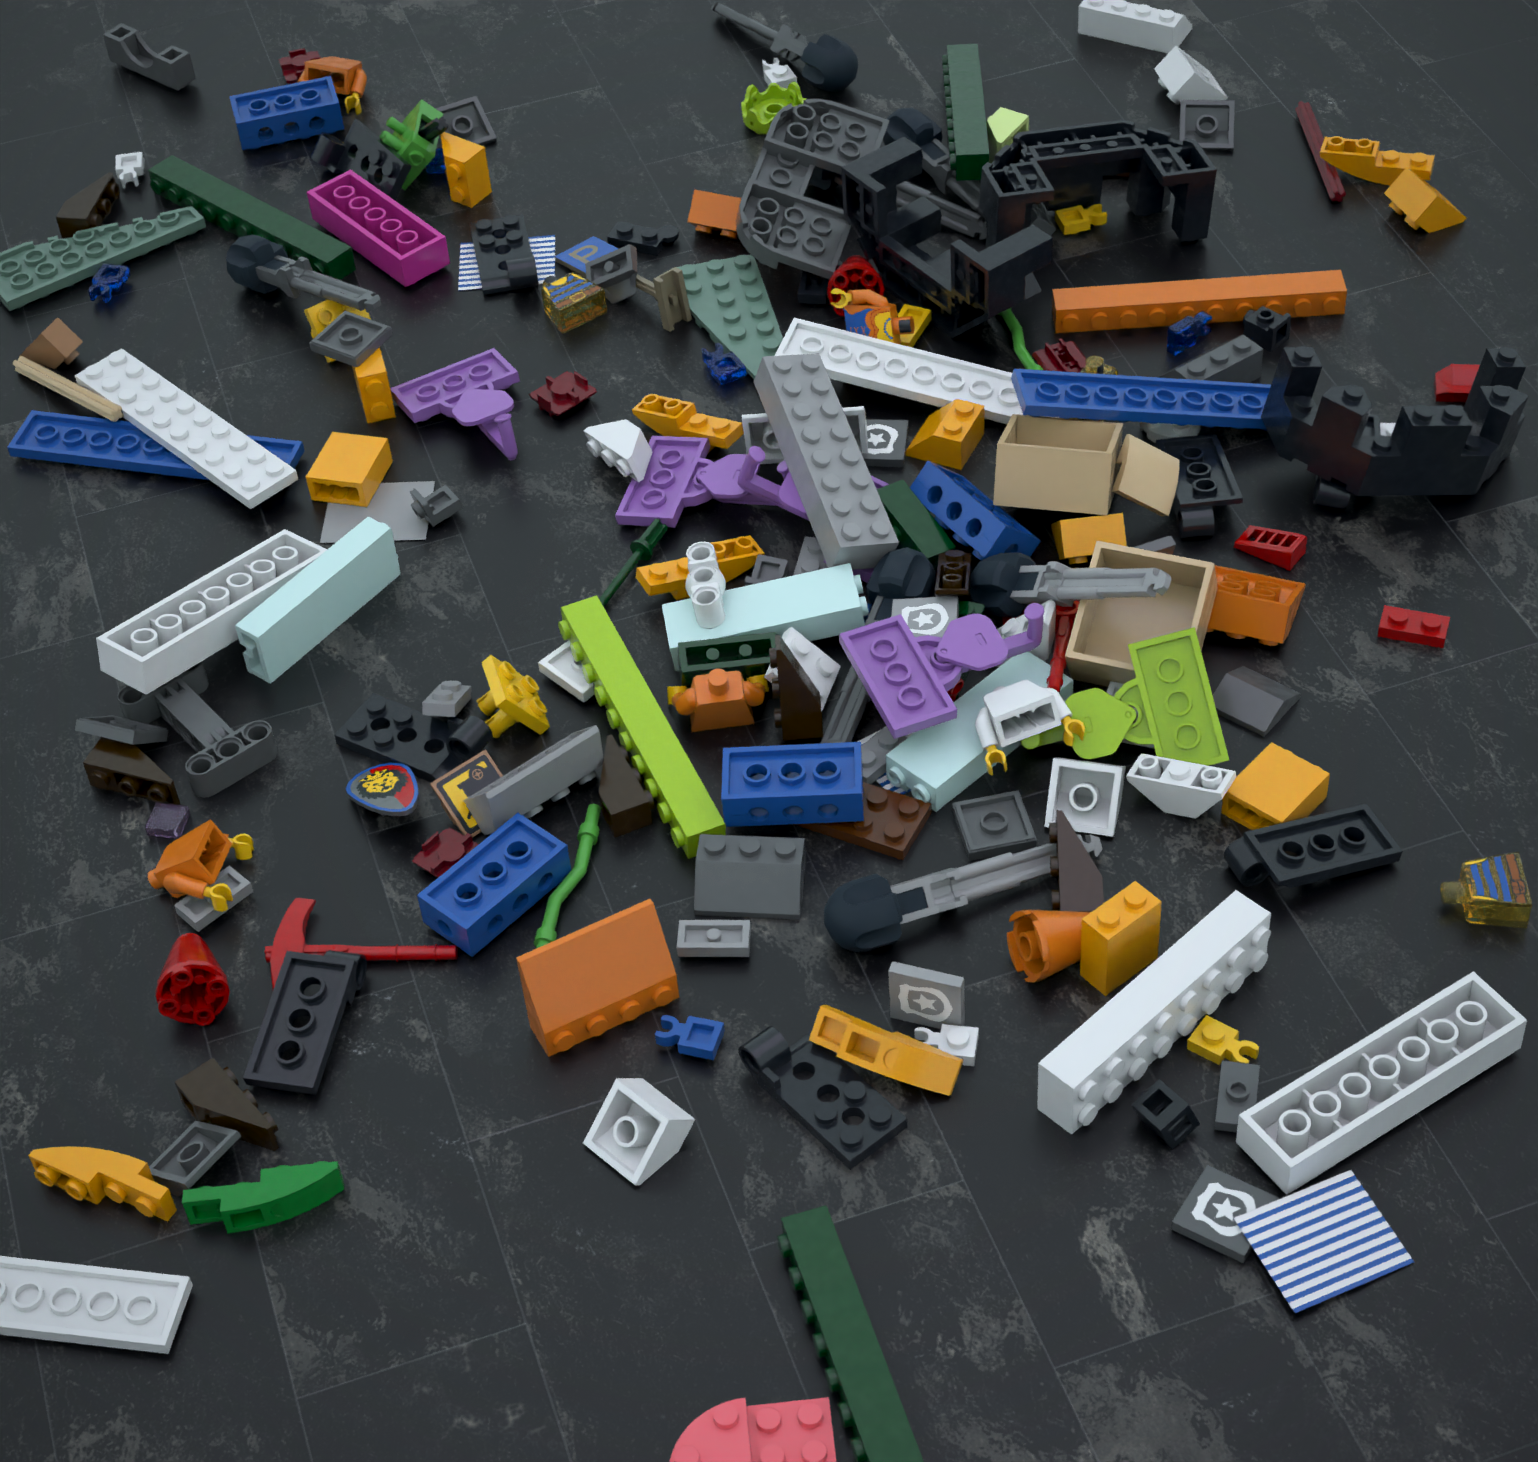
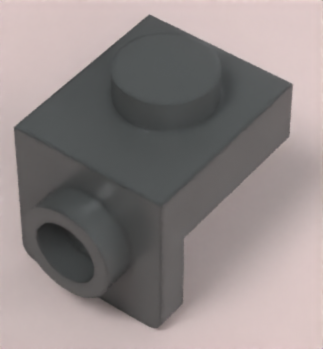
(436, 506)
(767, 569)

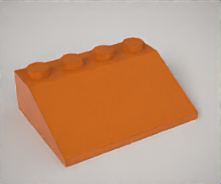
(1254, 605)
(597, 978)

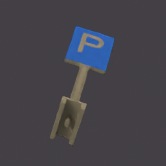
(667, 288)

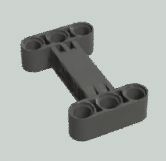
(221, 753)

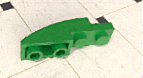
(276, 1198)

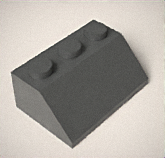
(1229, 362)
(749, 876)

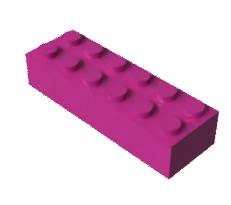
(378, 228)

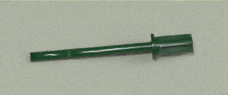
(641, 550)

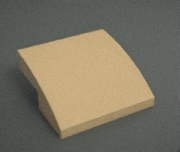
(1146, 476)

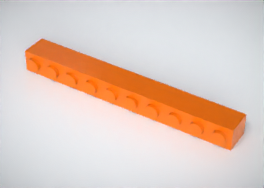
(1222, 298)

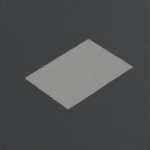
(388, 505)

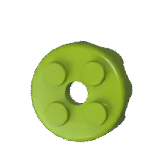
(761, 108)

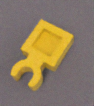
(1077, 219)
(1219, 1041)

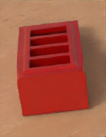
(1280, 546)

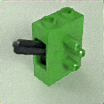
(416, 137)

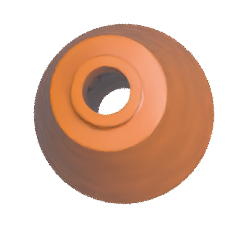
(1044, 941)

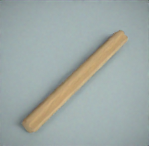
(68, 389)

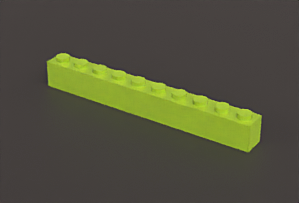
(640, 724)

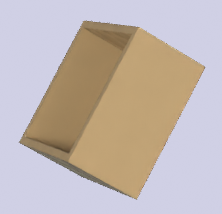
(1057, 464)
(1106, 626)

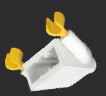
(1019, 713)

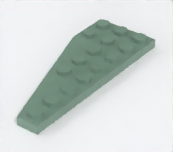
(41, 269)
(734, 308)

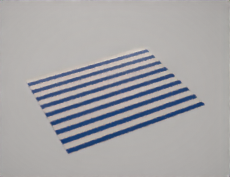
(541, 246)
(1323, 1241)

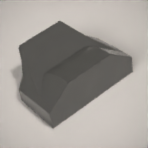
(615, 273)

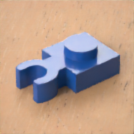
(695, 1038)

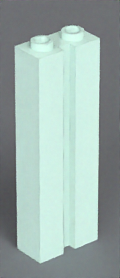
(318, 599)
(812, 603)
(949, 756)

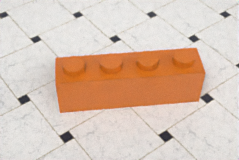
(714, 212)

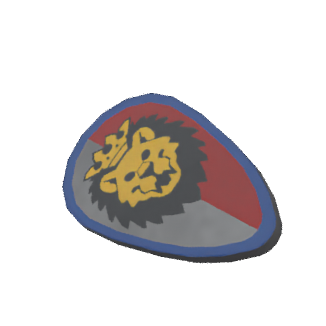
(385, 789)

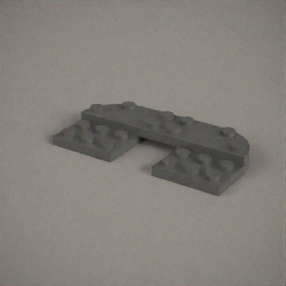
(773, 214)

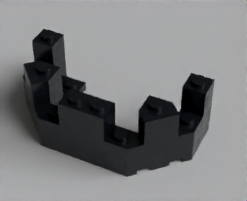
(1067, 170)
(955, 285)
(1430, 447)

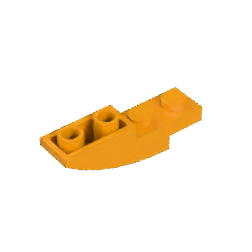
(1366, 162)
(681, 419)
(733, 559)
(885, 1052)
(100, 1172)

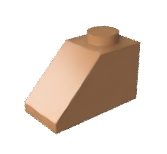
(54, 346)

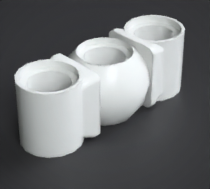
(705, 585)

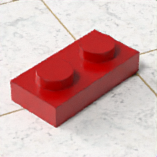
(1413, 626)

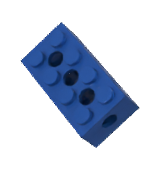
(286, 104)
(970, 514)
(792, 784)
(494, 884)

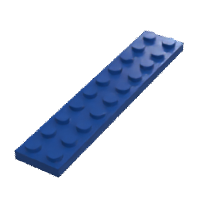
(1140, 399)
(114, 445)

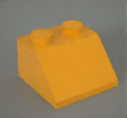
(465, 170)
(1422, 203)
(949, 434)
(1078, 536)

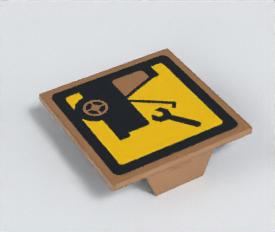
(461, 784)

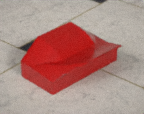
(1454, 382)

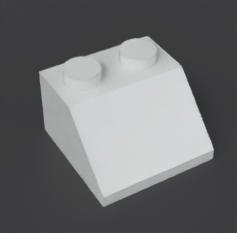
(1187, 78)
(1086, 794)
(637, 1129)

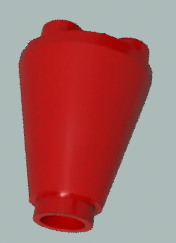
(854, 274)
(192, 983)

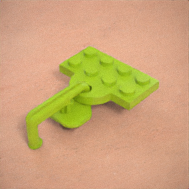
(1171, 704)

